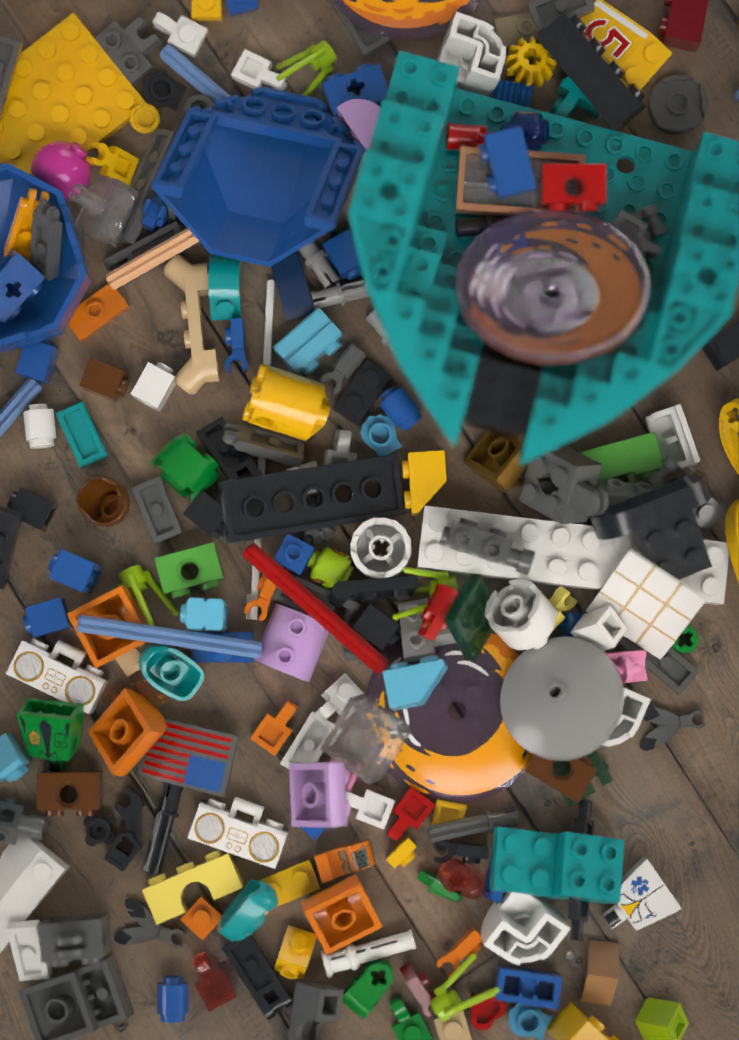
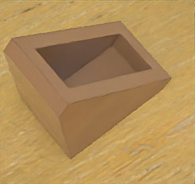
(600, 972)

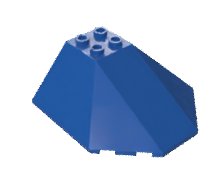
(259, 174)

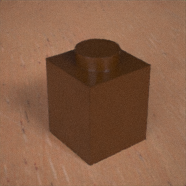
(104, 380)

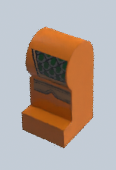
(344, 860)

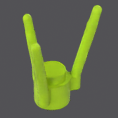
(317, 56)
(439, 577)
(135, 581)
(449, 1003)

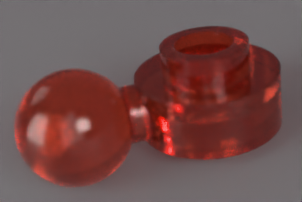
(456, 876)

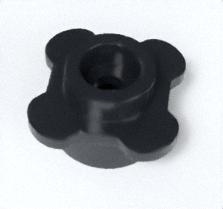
(94, 837)

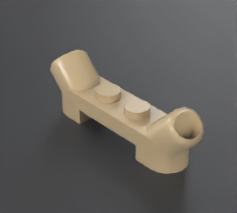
(203, 363)

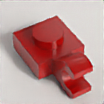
(412, 811)

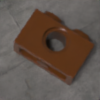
(572, 783)
(88, 786)

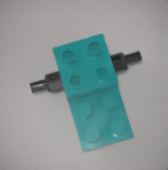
(560, 866)

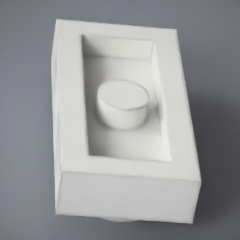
(308, 742)
(26, 950)

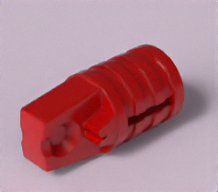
(464, 135)
(436, 610)

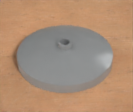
(576, 719)

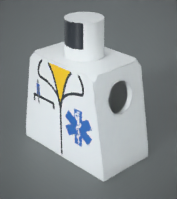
(642, 898)

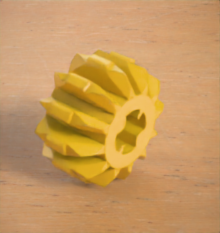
(519, 64)

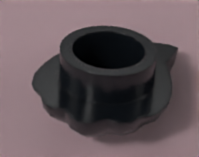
(162, 90)

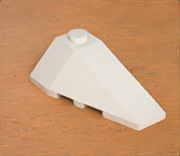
(26, 878)

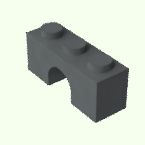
(312, 1007)

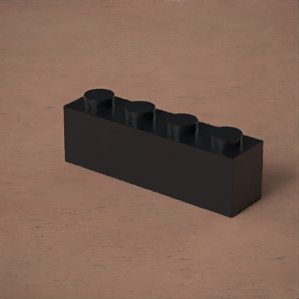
(592, 71)

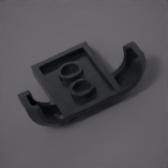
(663, 524)

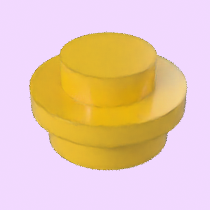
(144, 118)

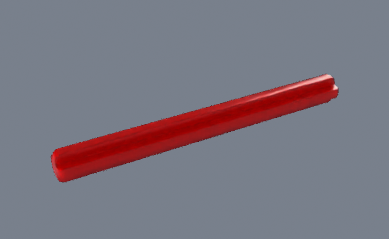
(315, 608)

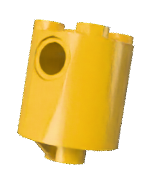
(287, 403)

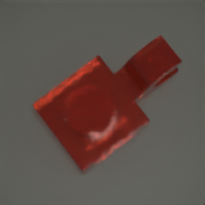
(214, 986)

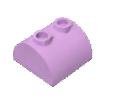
(360, 119)
(292, 642)
(319, 794)

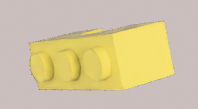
(166, 894)

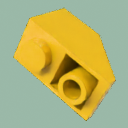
(426, 478)

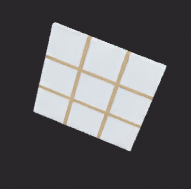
(648, 603)

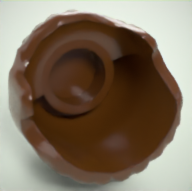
(103, 501)

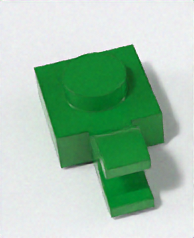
(408, 1025)

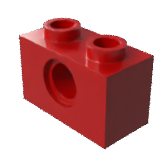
(590, 178)

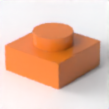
(201, 918)

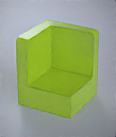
(661, 1020)

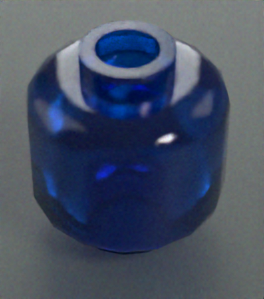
(534, 128)

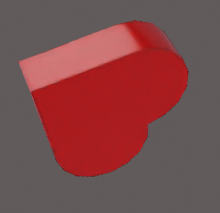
(484, 1013)

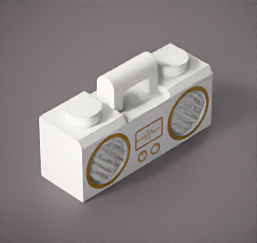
(44, 672)
(250, 840)

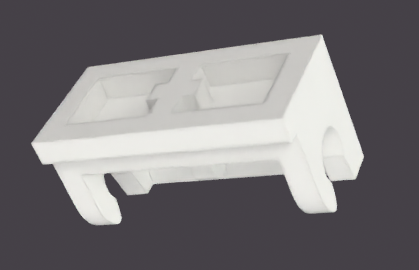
(674, 436)

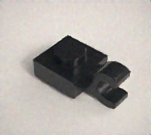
(470, 852)

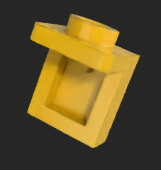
(295, 953)

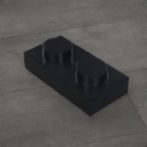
(362, 393)

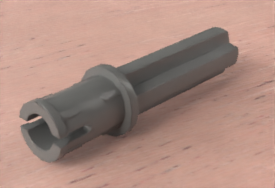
(475, 824)

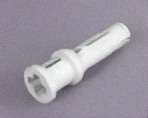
(352, 956)

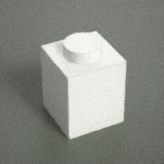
(154, 385)
(600, 628)

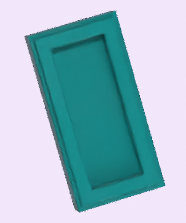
(82, 434)

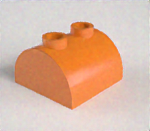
(114, 605)
(127, 731)
(341, 914)

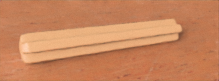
(151, 258)

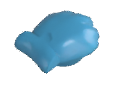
(380, 435)
(528, 1021)

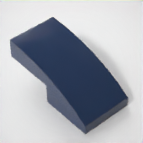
(292, 287)

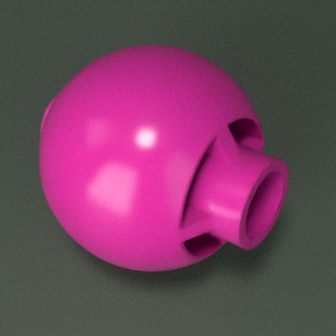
(62, 166)

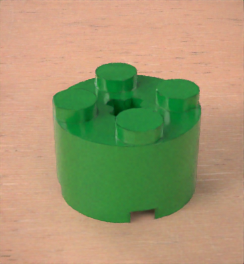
(185, 467)

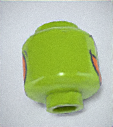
(330, 567)

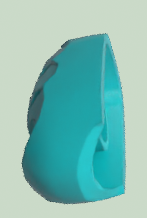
(170, 671)
(248, 910)

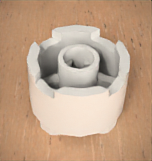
(397, 551)
(521, 615)

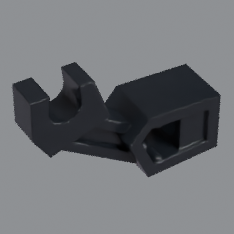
(133, 818)

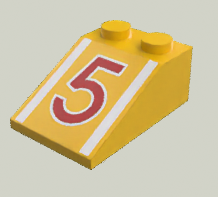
(626, 43)

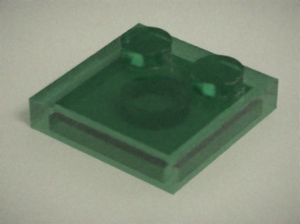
(467, 617)

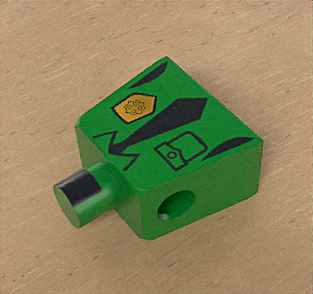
(51, 730)

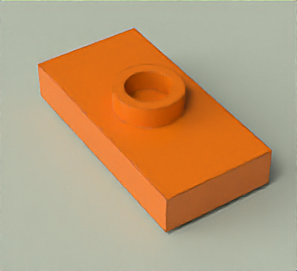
(97, 312)

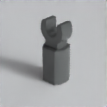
(344, 367)

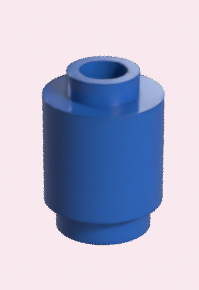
(400, 408)
(172, 999)

